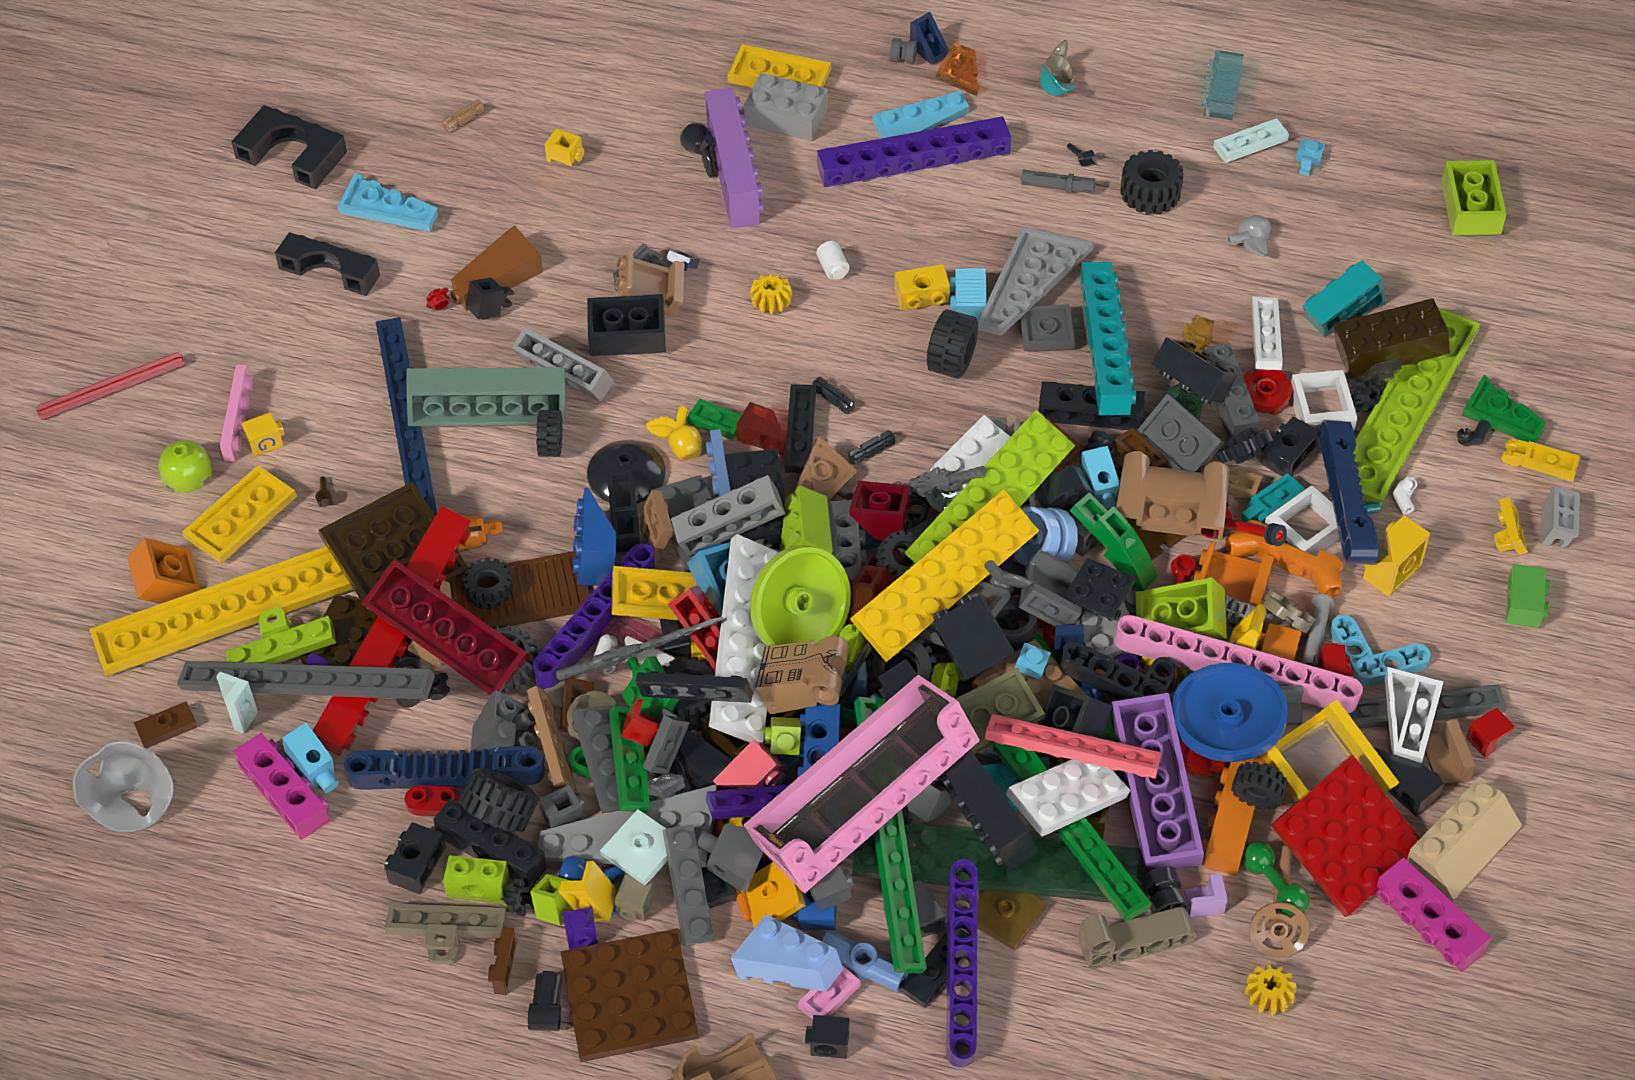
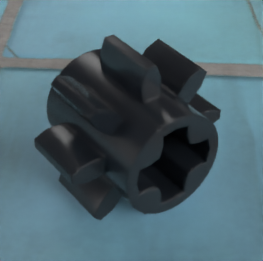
(1364, 396)
(518, 897)

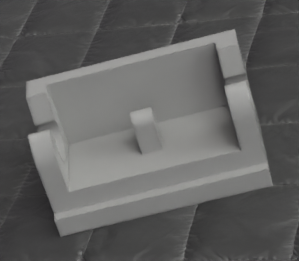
(1560, 516)

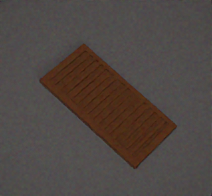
(541, 591)

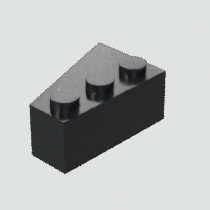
(1194, 370)

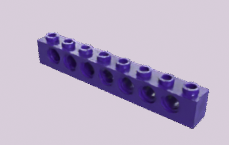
(913, 151)

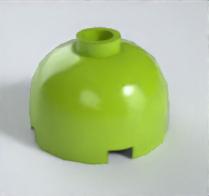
(184, 466)

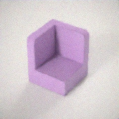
(1208, 899)

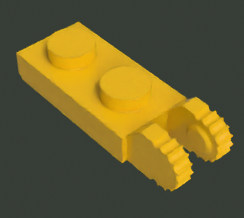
(1541, 459)

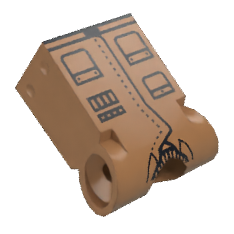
(802, 674)

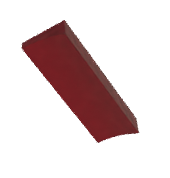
(445, 628)

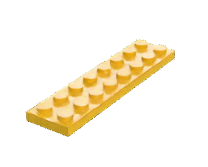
(944, 575)

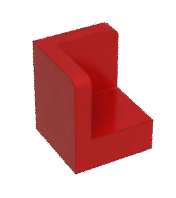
(639, 726)
(1487, 730)

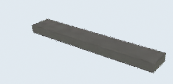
(1451, 704)

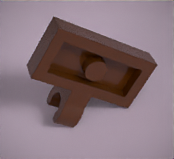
(1133, 441)

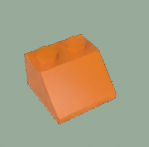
(162, 571)

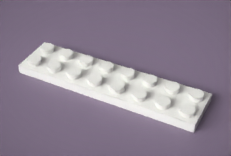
(739, 645)

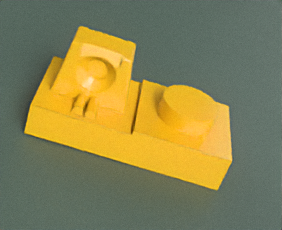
(1513, 535)

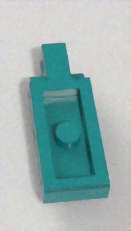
(1271, 498)

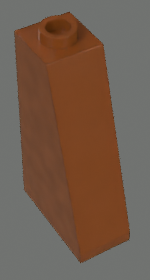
(506, 260)

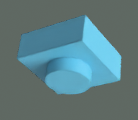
(1032, 661)

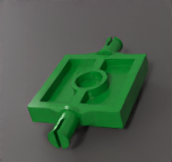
(650, 705)

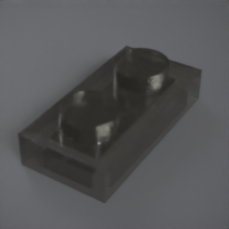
(1381, 372)

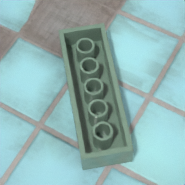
(483, 395)

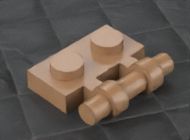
(656, 523)

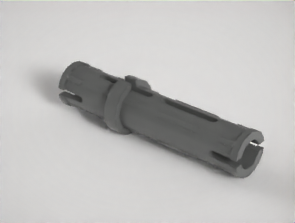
(1057, 181)

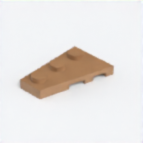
(825, 470)

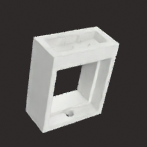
(1322, 381)
(1320, 504)

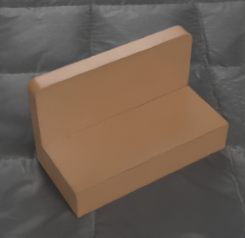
(1450, 755)

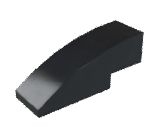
(623, 509)

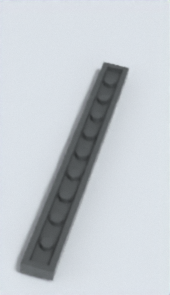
(312, 679)

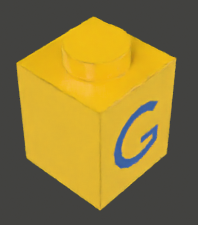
(263, 434)

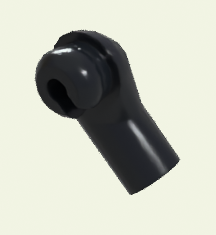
(1474, 437)

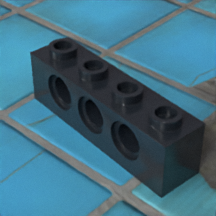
(1078, 406)
(489, 842)

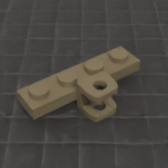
(444, 925)

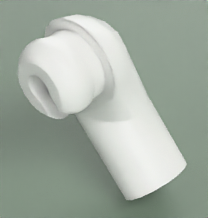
(1403, 493)

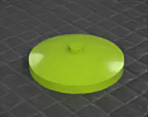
(800, 597)

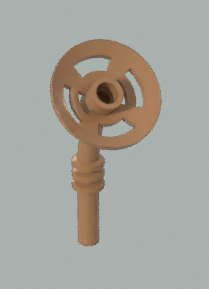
(1278, 921)

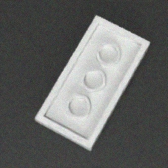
(1066, 794)

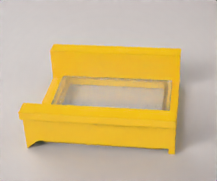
(1320, 746)

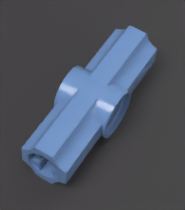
(878, 970)

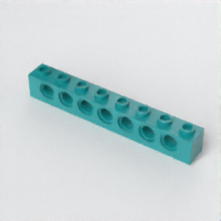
(1106, 339)

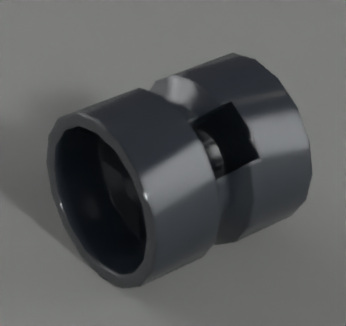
(1164, 889)

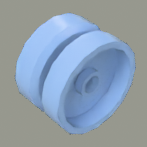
(1055, 536)

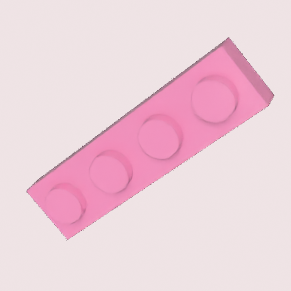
(237, 405)

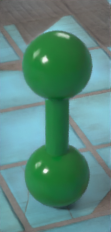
(1259, 859)

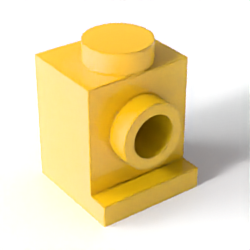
(564, 147)

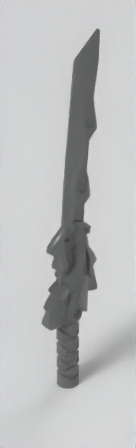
(934, 479)
(615, 656)

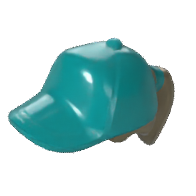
(1056, 72)

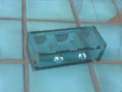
(1222, 84)

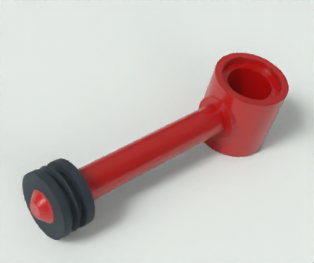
(1274, 533)

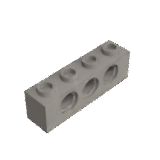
(578, 371)
(728, 515)

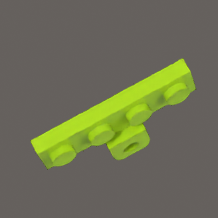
(283, 640)

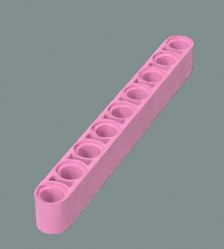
(1199, 646)

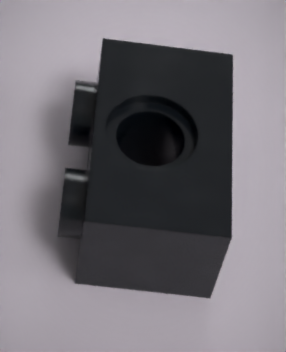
(1290, 447)
(414, 873)

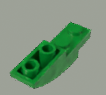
(1123, 545)

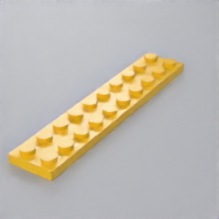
(217, 610)

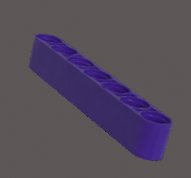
(585, 624)
(959, 975)

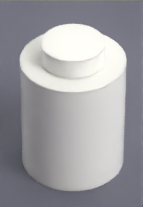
(832, 260)

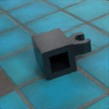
(487, 297)

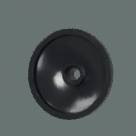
(642, 458)

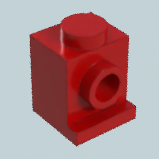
(1334, 659)

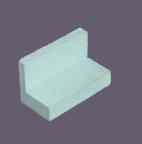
(238, 701)

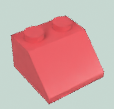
(753, 768)

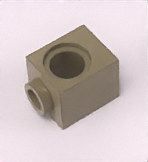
(634, 898)

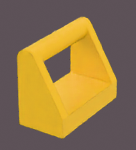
(1248, 630)

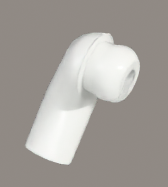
(606, 643)

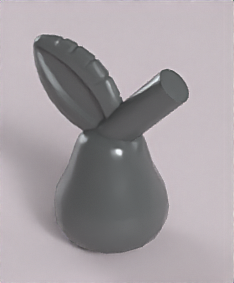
(1003, 579)

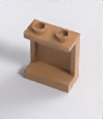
(645, 278)

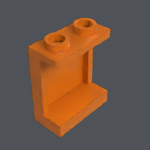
(1238, 576)

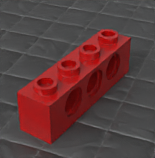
(692, 609)

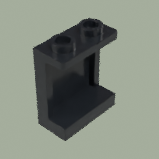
(971, 637)

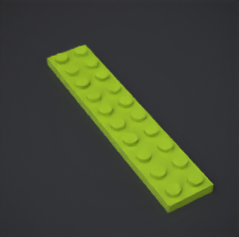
(1405, 410)

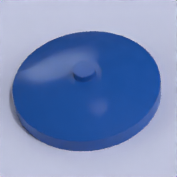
(1229, 712)

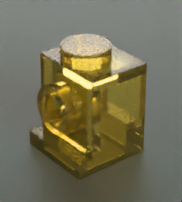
(1199, 332)

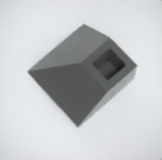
(503, 724)

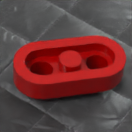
(431, 801)

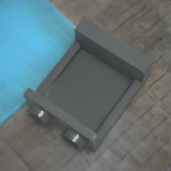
(1050, 582)

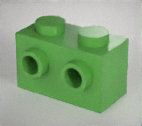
(1526, 596)

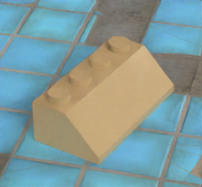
(1465, 838)

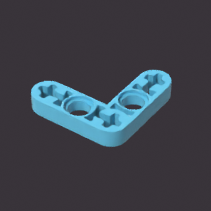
(1368, 661)

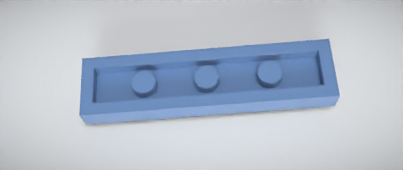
(718, 464)

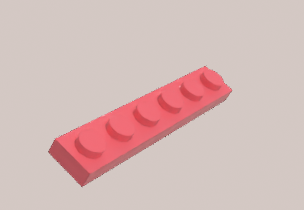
(1073, 746)

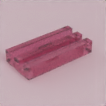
(621, 632)

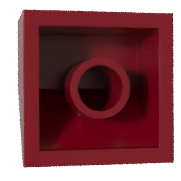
(881, 507)

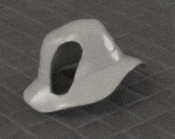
(122, 770)

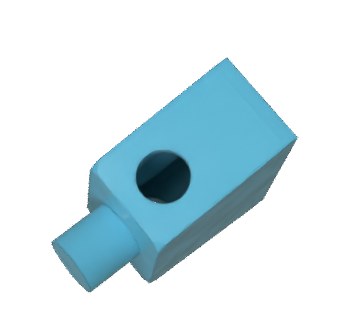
(1101, 475)
(310, 758)

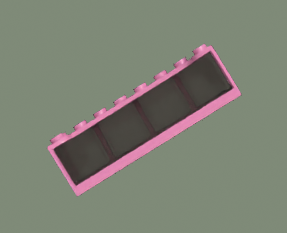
(862, 782)

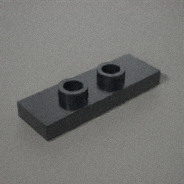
(925, 985)

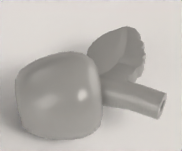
(1252, 233)

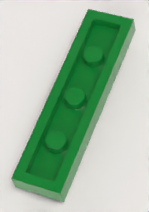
(628, 762)

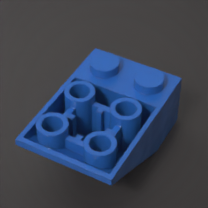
(594, 542)

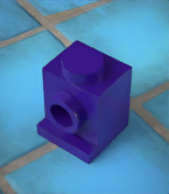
(580, 927)

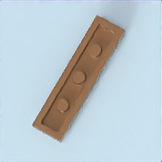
(550, 736)

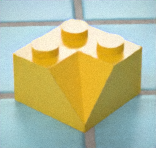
(1398, 556)

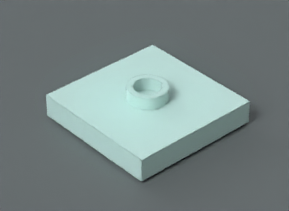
(637, 847)

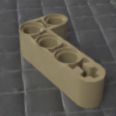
(1134, 939)

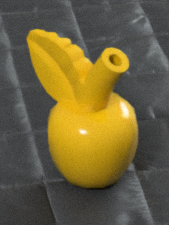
(682, 438)

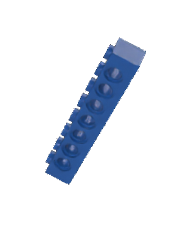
(815, 720)

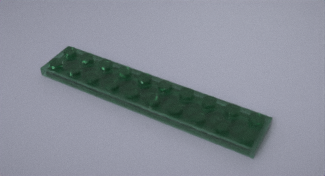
(1048, 873)

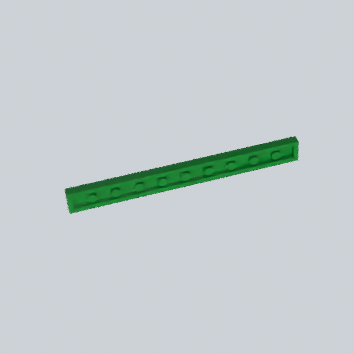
(896, 878)

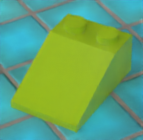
(1189, 606)

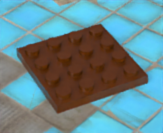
(629, 995)

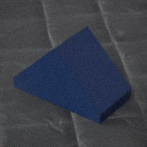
(929, 38)

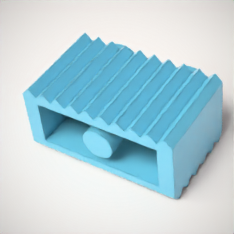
(969, 291)

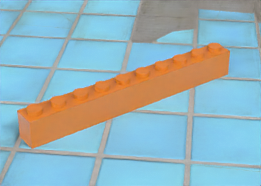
(1233, 819)

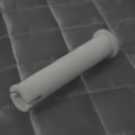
(1315, 634)

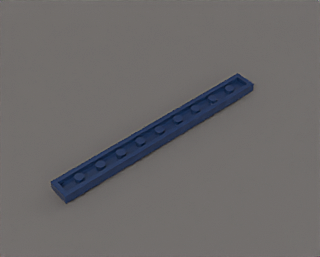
(409, 438)

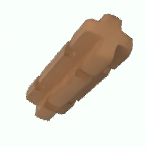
(463, 115)

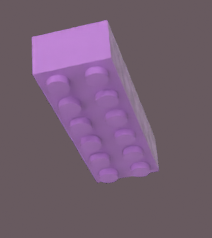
(733, 158)
(1163, 804)

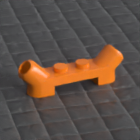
(1320, 569)

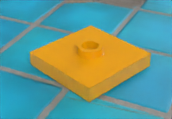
(773, 895)

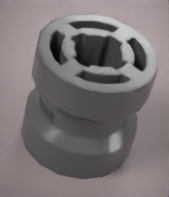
(903, 50)

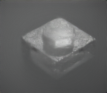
(665, 785)

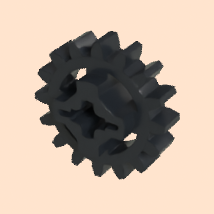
(1244, 445)

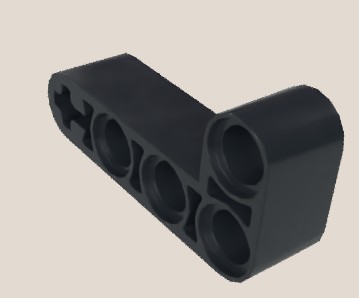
(1116, 672)

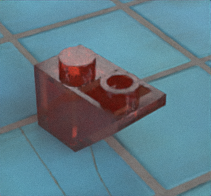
(761, 429)
(867, 586)

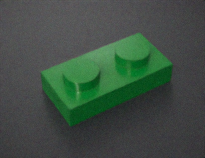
(713, 417)

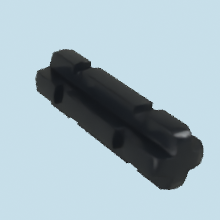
(834, 395)
(871, 447)

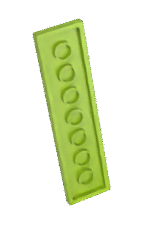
(1015, 467)

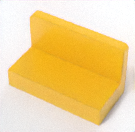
(592, 891)

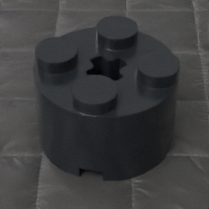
(1063, 489)

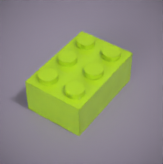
(1473, 197)

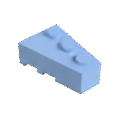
(786, 955)

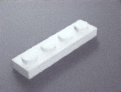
(1266, 333)

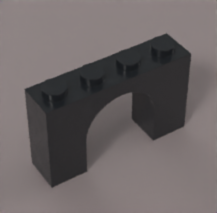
(274, 127)

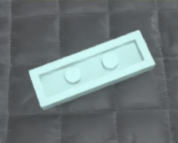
(1251, 140)

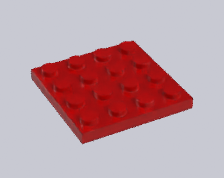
(1346, 834)

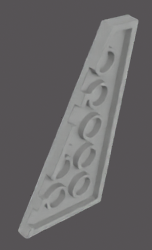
(1030, 272)
(590, 835)

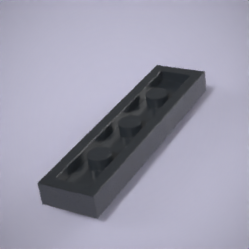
(800, 426)
(694, 687)

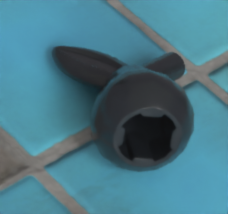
(697, 139)

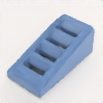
(858, 686)

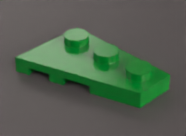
(1503, 413)

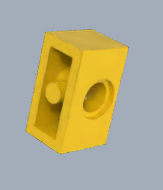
(922, 287)

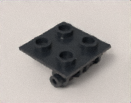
(1100, 589)

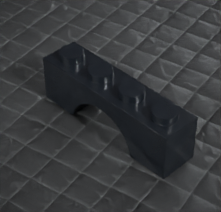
(300, 254)

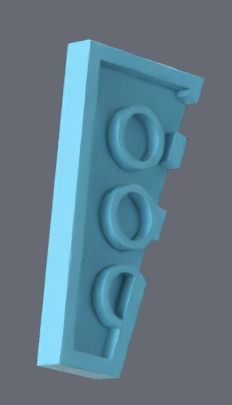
(921, 115)
(376, 203)

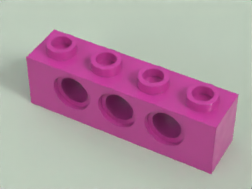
(301, 817)
(1428, 899)

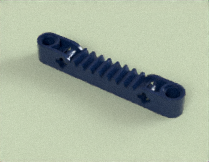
(1353, 524)
(439, 768)

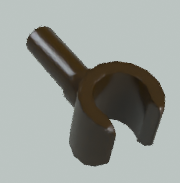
(323, 493)

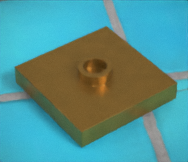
(1008, 915)

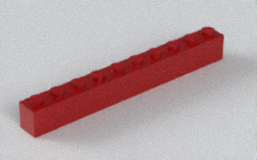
(384, 641)

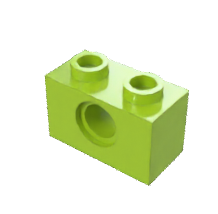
(476, 879)

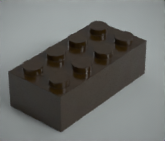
(1401, 333)

